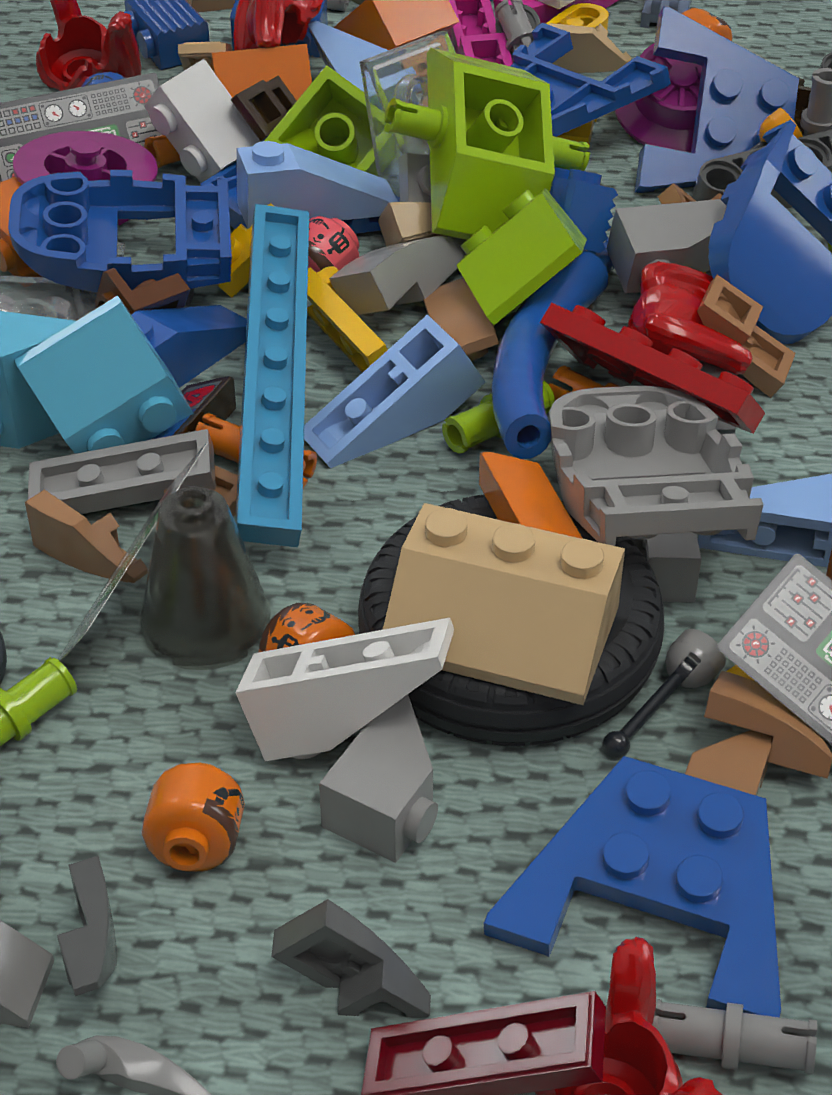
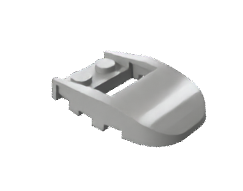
(649, 465)

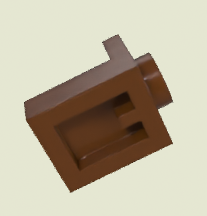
(149, 295)

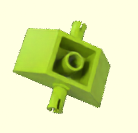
(485, 140)

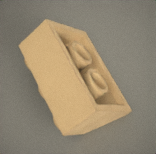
(520, 598)

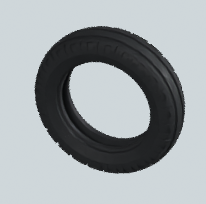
(513, 716)

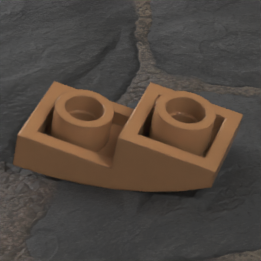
(462, 318)

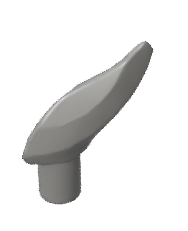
(126, 1065)

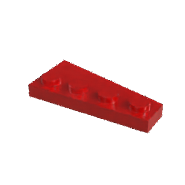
(632, 356)

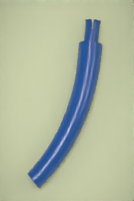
(527, 350)

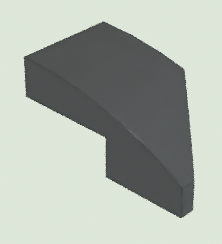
(90, 950)
(347, 955)

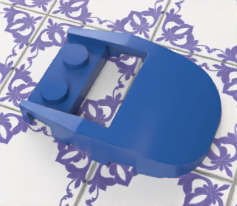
(70, 228)
(766, 248)

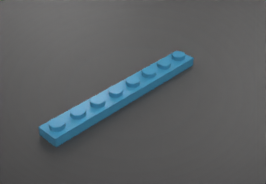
(274, 380)

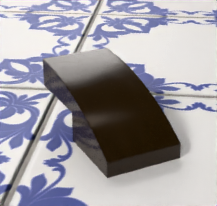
(264, 105)

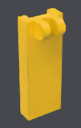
(340, 321)

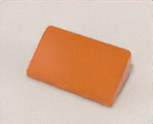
(523, 494)

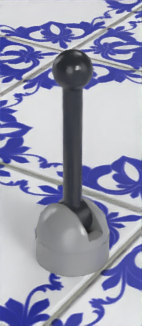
(690, 664)

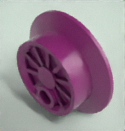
(666, 115)
(86, 153)

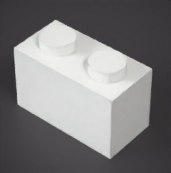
(200, 120)

